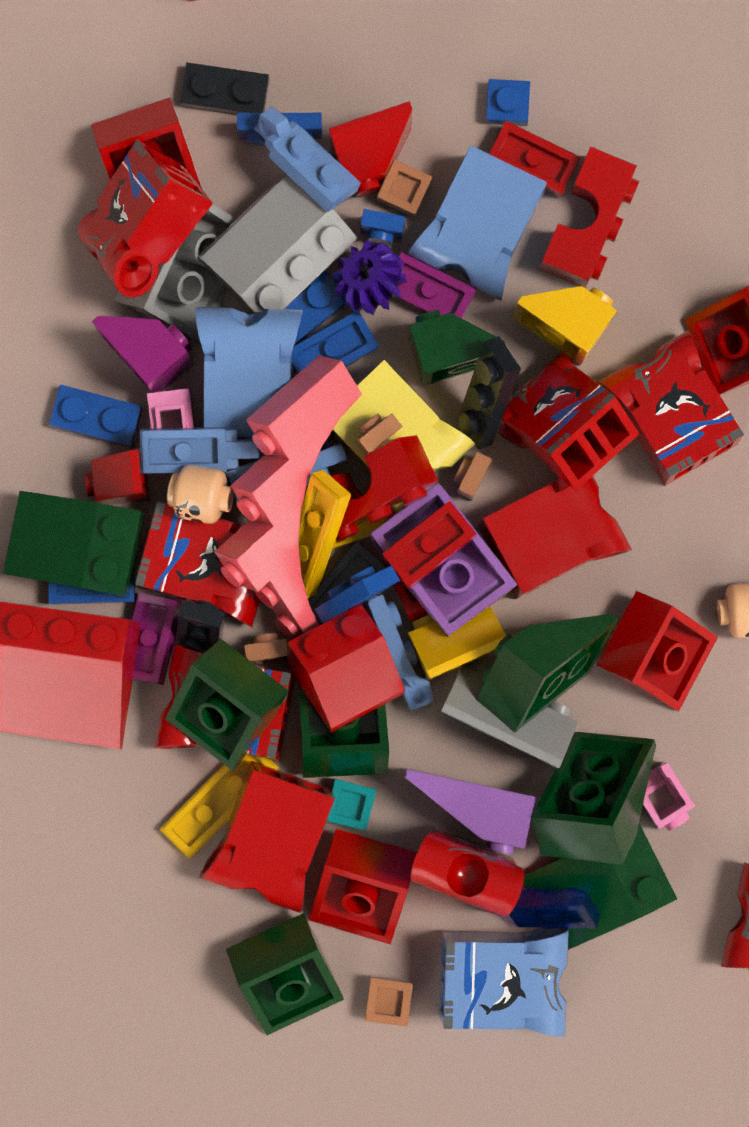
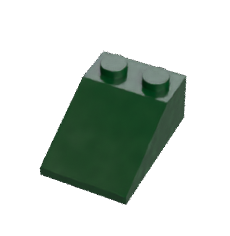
(74, 543)
(541, 666)
(348, 751)
(595, 798)
(618, 891)

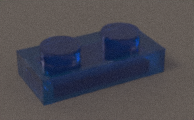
(555, 909)

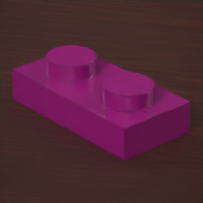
(432, 289)
(156, 637)

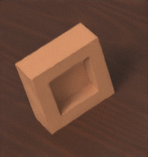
(404, 188)
(377, 431)
(471, 475)
(266, 649)
(389, 1001)

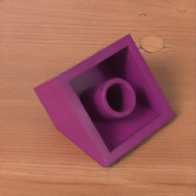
(148, 348)

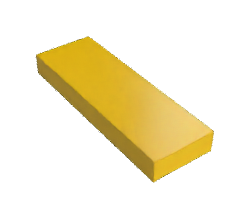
(319, 525)
(209, 808)

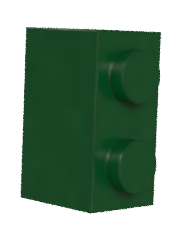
(445, 345)
(226, 703)
(284, 974)

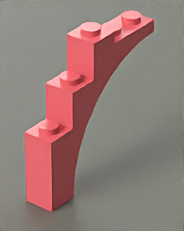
(271, 492)

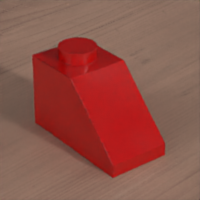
(117, 479)

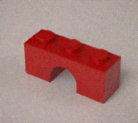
(604, 185)
(398, 475)

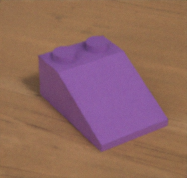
(461, 584)
(488, 812)

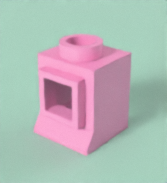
(171, 401)
(675, 813)

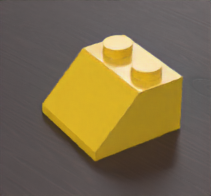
(567, 318)
(443, 653)

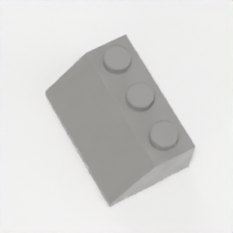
(277, 247)
(184, 280)
(542, 738)

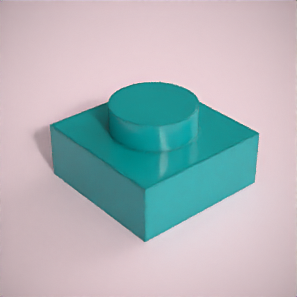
(351, 804)

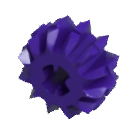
(369, 277)

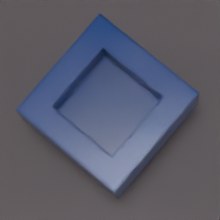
(507, 102)
(382, 226)

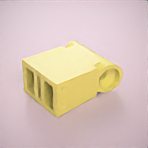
(388, 393)

